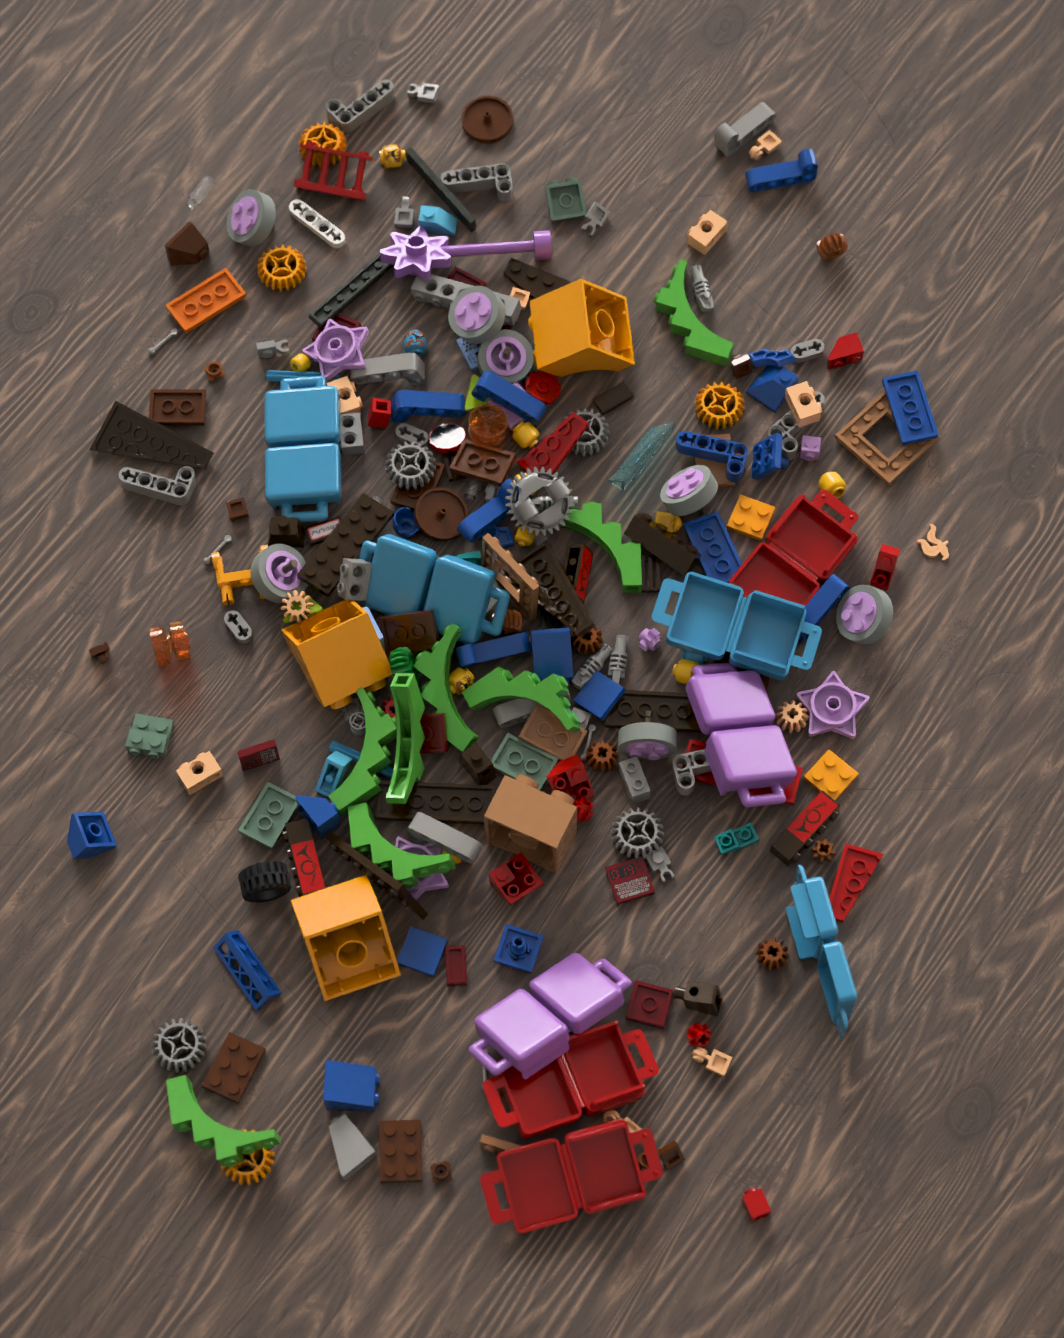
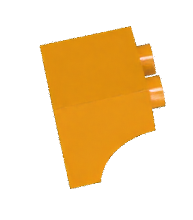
(581, 330)
(338, 653)
(346, 937)

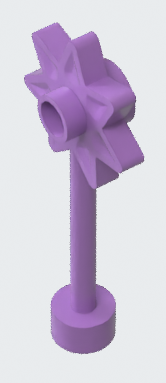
(420, 253)

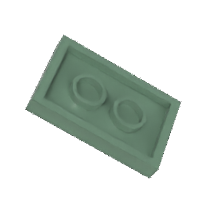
(520, 757)
(268, 816)

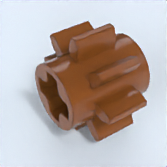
(824, 846)

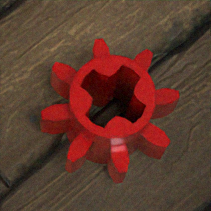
(584, 809)
(699, 1035)

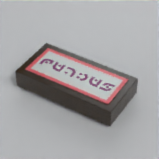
(319, 532)

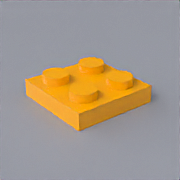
(750, 517)
(831, 775)

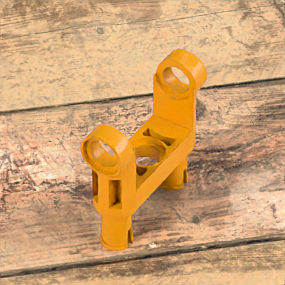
(231, 580)

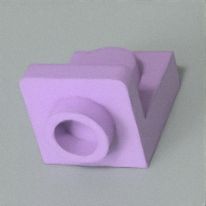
(810, 448)

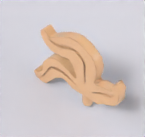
(933, 551)

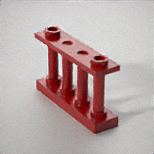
(339, 188)

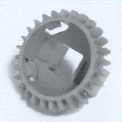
(524, 509)

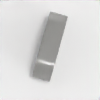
(807, 350)
(412, 434)
(235, 629)

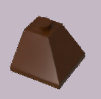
(187, 246)

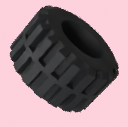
(264, 881)

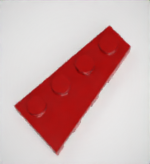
(556, 446)
(851, 877)

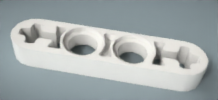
(317, 223)

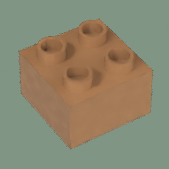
(531, 822)

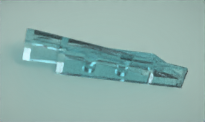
(641, 455)

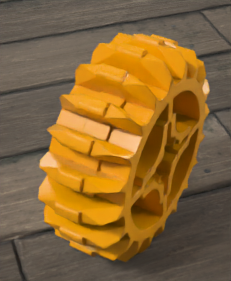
(332, 139)
(281, 274)
(721, 396)
(258, 1170)

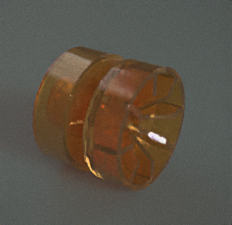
(488, 425)
(164, 644)

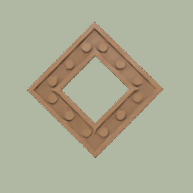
(852, 439)
(526, 597)

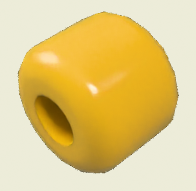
(300, 363)
(523, 538)

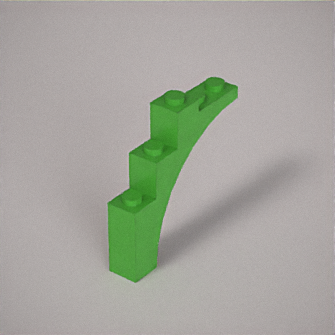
(698, 339)
(624, 556)
(501, 685)
(438, 691)
(410, 737)
(363, 781)
(405, 865)
(207, 1133)

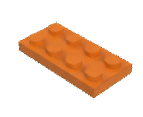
(206, 300)

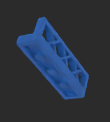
(248, 965)

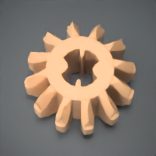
(299, 599)
(784, 719)

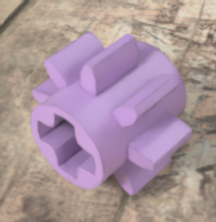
(649, 639)

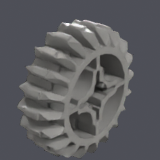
(589, 441)
(410, 471)
(626, 822)
(183, 1029)

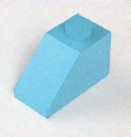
(437, 221)
(333, 773)

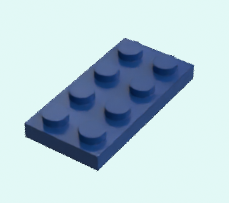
(910, 408)
(712, 540)

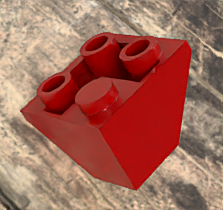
(570, 778)
(515, 879)

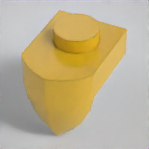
(671, 521)

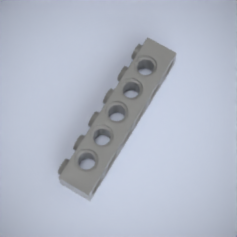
(442, 287)

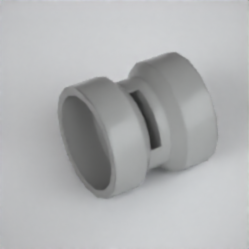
(358, 728)

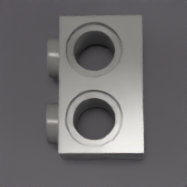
(352, 433)
(358, 579)
(634, 780)

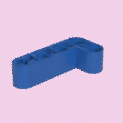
(783, 174)
(508, 396)
(426, 404)
(710, 452)
(488, 515)
(824, 601)
(493, 649)

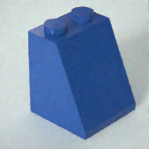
(552, 653)
(350, 1087)

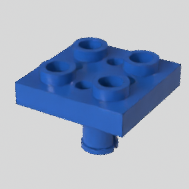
(768, 457)
(520, 941)

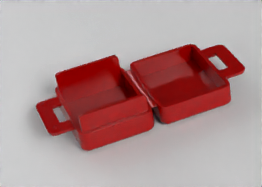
(799, 550)
(591, 1076)
(553, 1180)

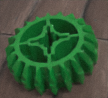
(402, 662)

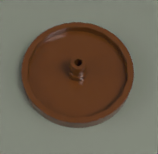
(487, 119)
(440, 513)

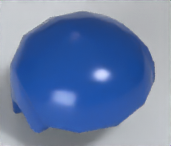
(404, 523)

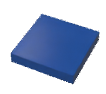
(599, 695)
(422, 951)

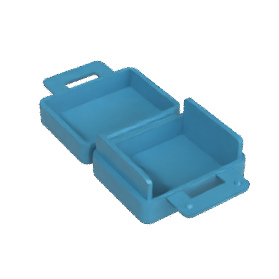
(303, 447)
(411, 579)
(755, 630)
(815, 936)

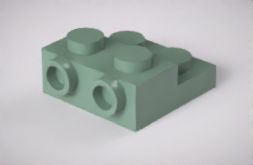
(565, 199)
(149, 736)

